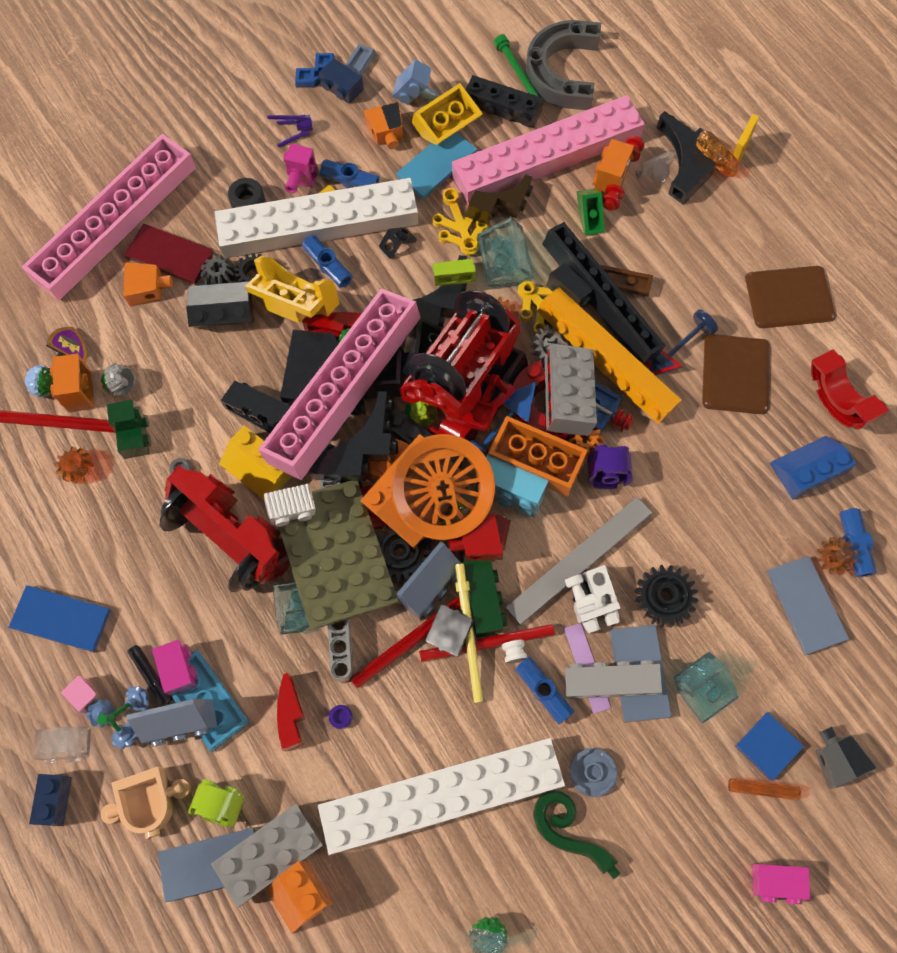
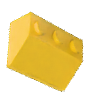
(446, 115)
(249, 467)

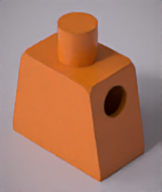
(144, 283)

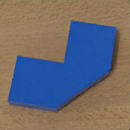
(310, 76)

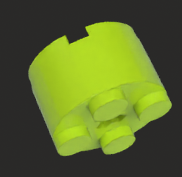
(216, 804)

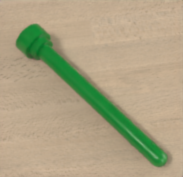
(502, 44)

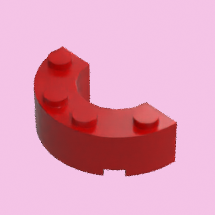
(529, 375)
(839, 394)

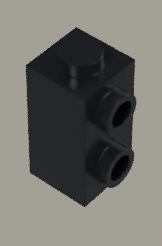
(571, 284)

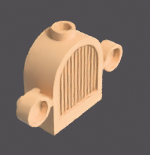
(145, 801)

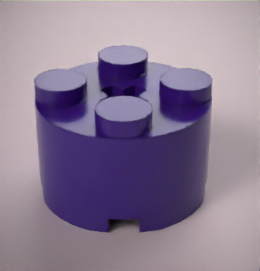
(609, 467)

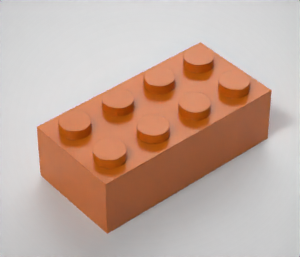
(539, 454)

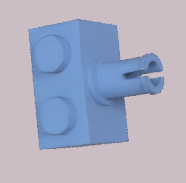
(414, 83)

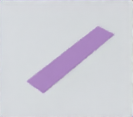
(583, 655)

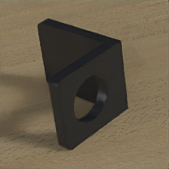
(398, 237)

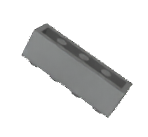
(613, 681)

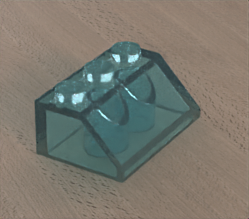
(505, 254)

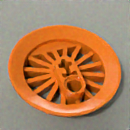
(432, 449)

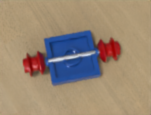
(606, 405)

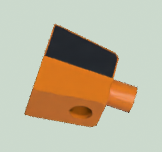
(385, 124)

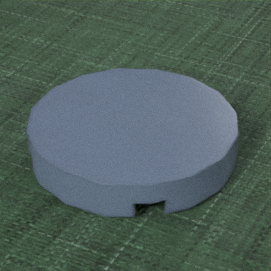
(593, 772)

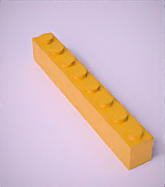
(609, 355)

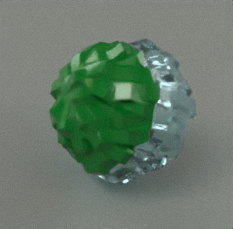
(488, 936)

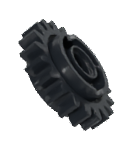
(401, 565)
(676, 586)

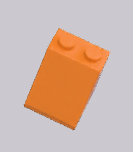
(298, 895)

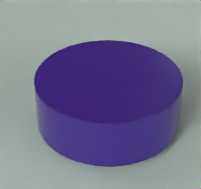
(340, 717)

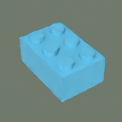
(517, 487)

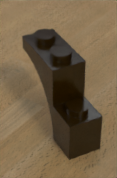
(510, 202)

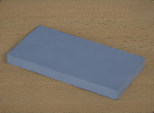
(807, 605)
(637, 645)
(188, 868)

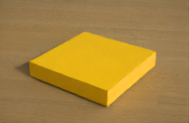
(745, 137)

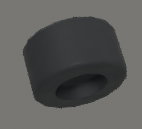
(245, 187)

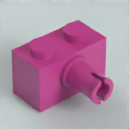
(300, 167)

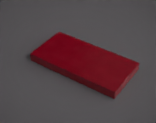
(169, 252)

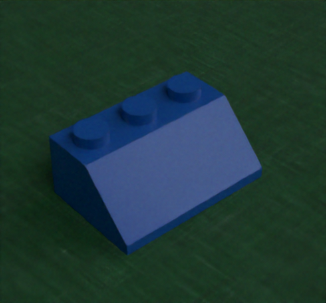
(813, 466)

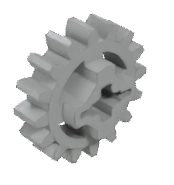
(542, 346)

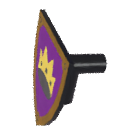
(67, 342)

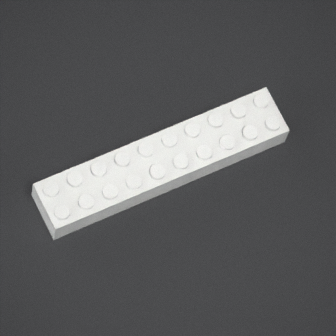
(322, 214)
(440, 796)

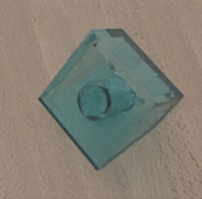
(706, 686)

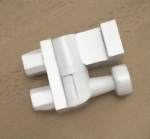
(600, 601)

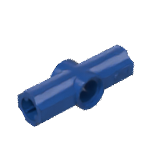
(347, 174)
(320, 254)
(862, 542)
(553, 703)

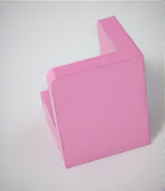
(80, 693)

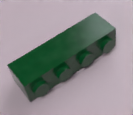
(484, 597)

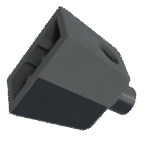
(842, 759)

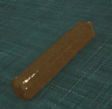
(764, 789)

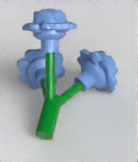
(102, 713)

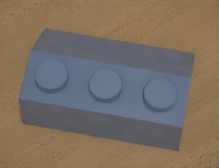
(429, 582)
(174, 721)

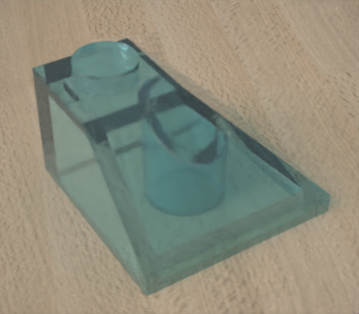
(288, 608)

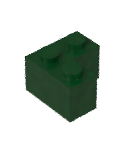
(130, 428)

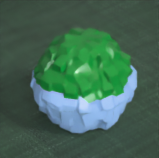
(39, 381)

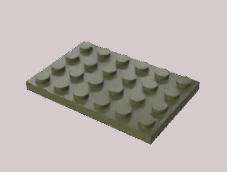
(337, 558)

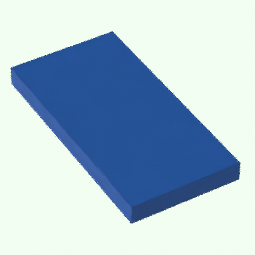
(60, 618)

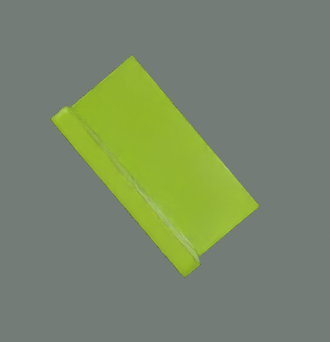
(454, 272)

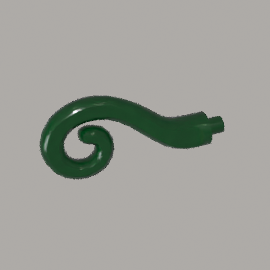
(596, 853)

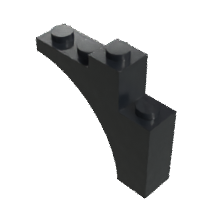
(693, 165)
(440, 303)
(371, 443)

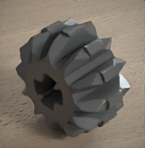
(218, 271)

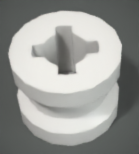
(514, 651)

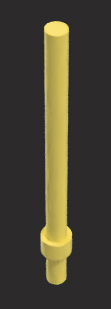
(463, 588)

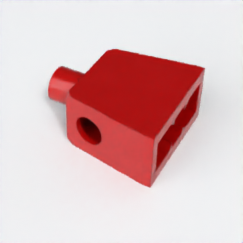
(481, 543)

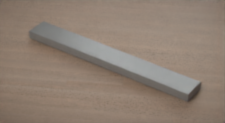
(578, 561)

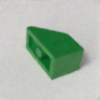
(591, 211)

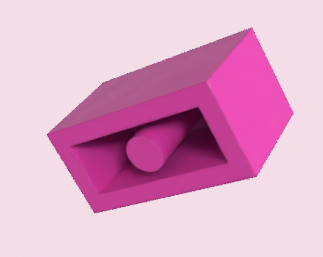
(174, 667)
(781, 882)

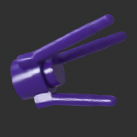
(303, 123)

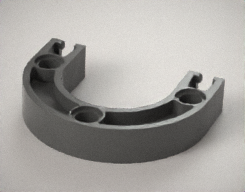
(548, 41)

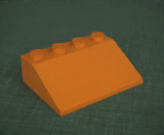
(380, 503)

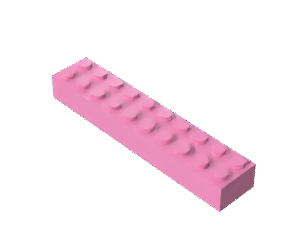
(547, 148)
(109, 217)
(340, 384)

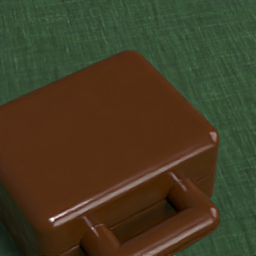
(790, 297)
(736, 374)

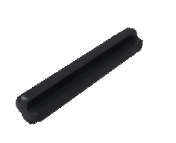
(148, 674)

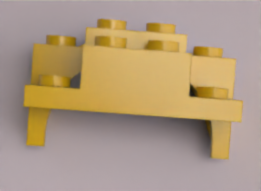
(289, 294)

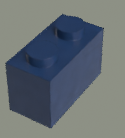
(341, 81)
(50, 800)

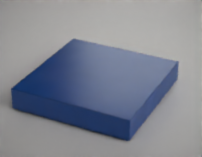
(769, 746)

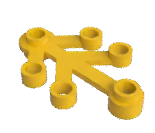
(460, 225)
(534, 296)

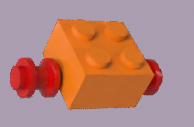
(614, 168)

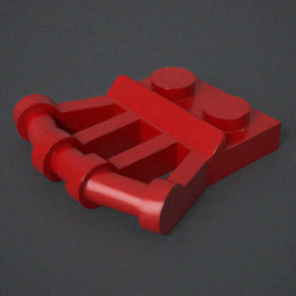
(484, 411)

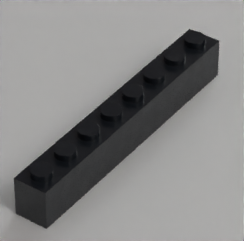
(606, 296)

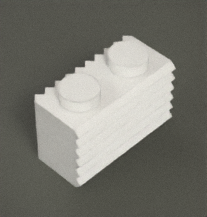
(289, 505)

